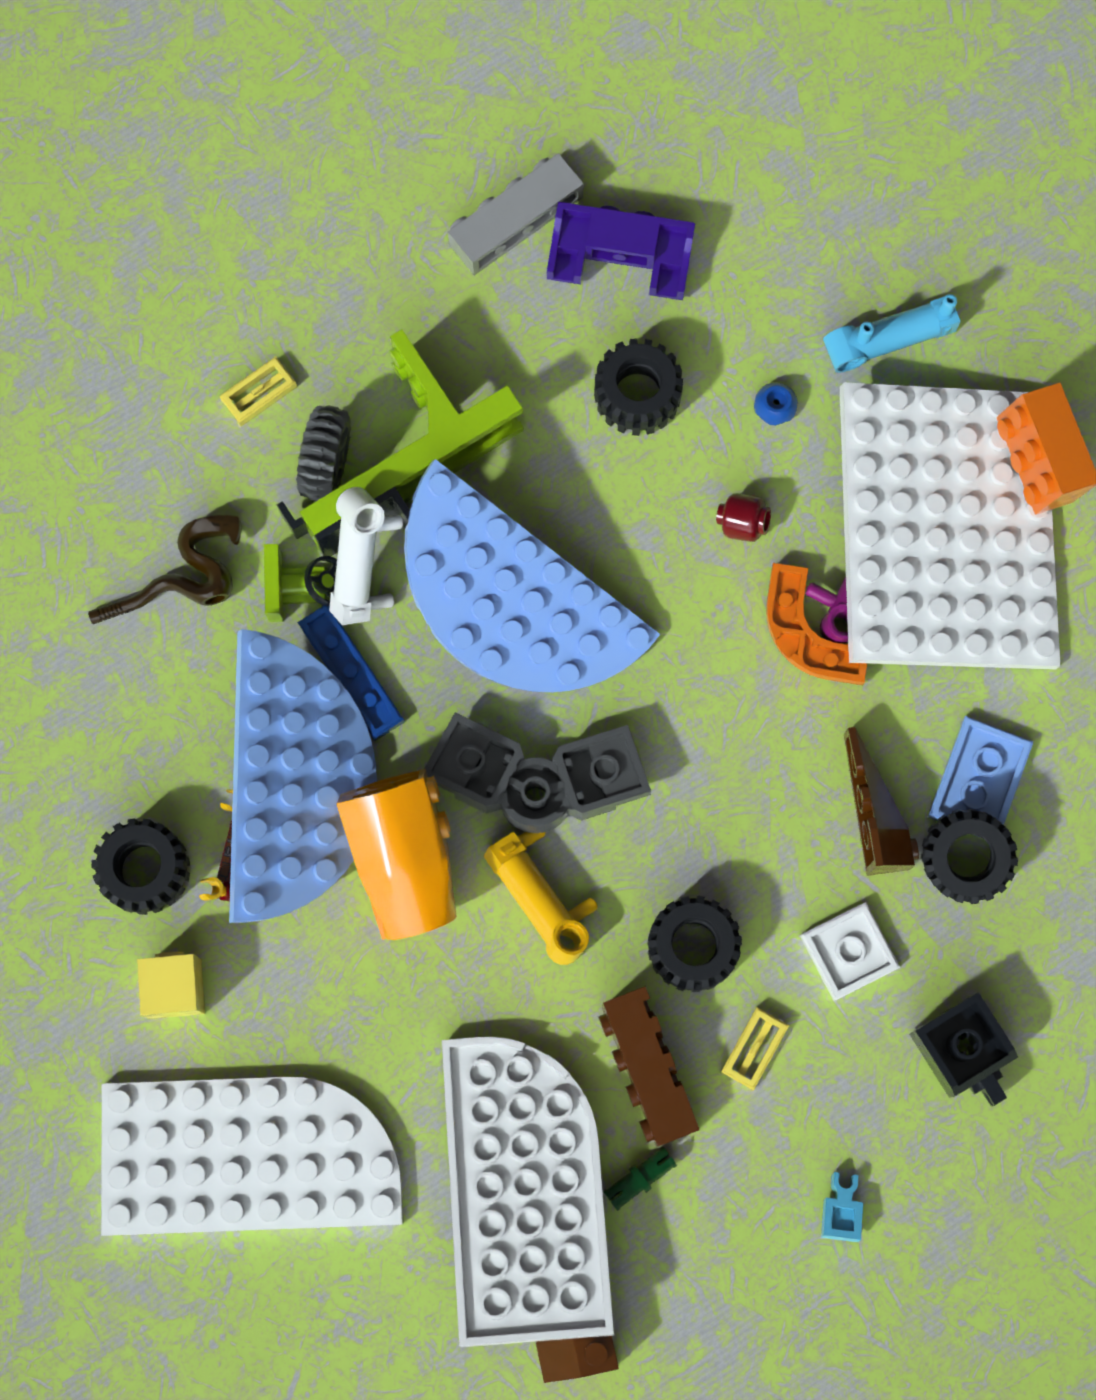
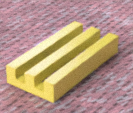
(264, 402)
(740, 1075)

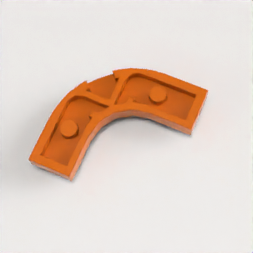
(795, 637)

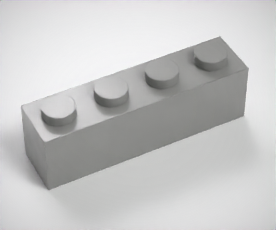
(514, 214)

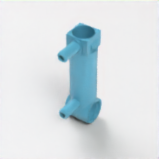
(854, 345)

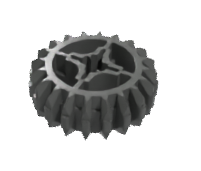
(323, 452)

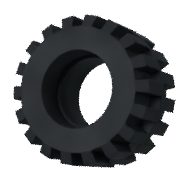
(638, 360)
(116, 849)
(992, 878)
(713, 918)

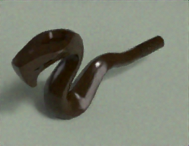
(209, 593)

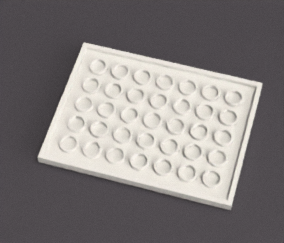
(940, 533)

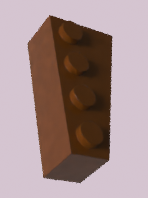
(648, 1067)

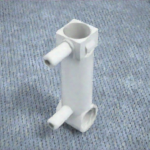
(359, 523)

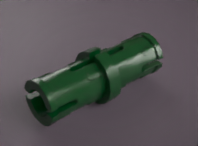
(640, 1178)

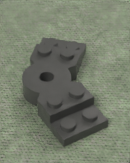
(579, 781)

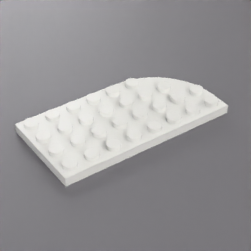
(243, 1157)
(523, 1197)

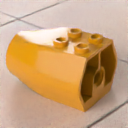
(401, 852)

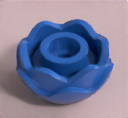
(772, 413)

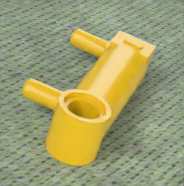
(537, 898)

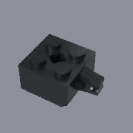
(987, 1053)

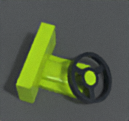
(294, 584)

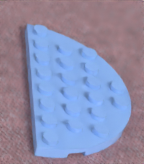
(508, 598)
(293, 758)

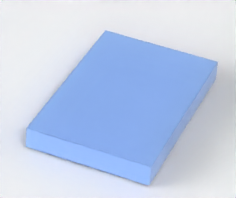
(981, 771)

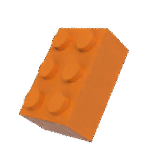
(1047, 448)

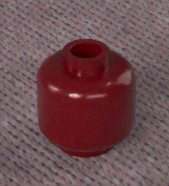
(744, 517)

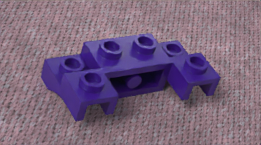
(621, 239)

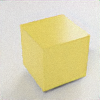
(170, 985)

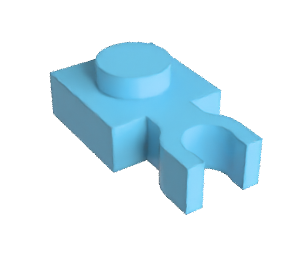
(840, 1214)

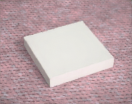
(849, 951)

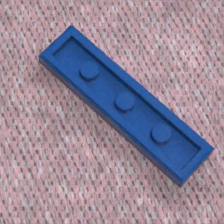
(351, 669)

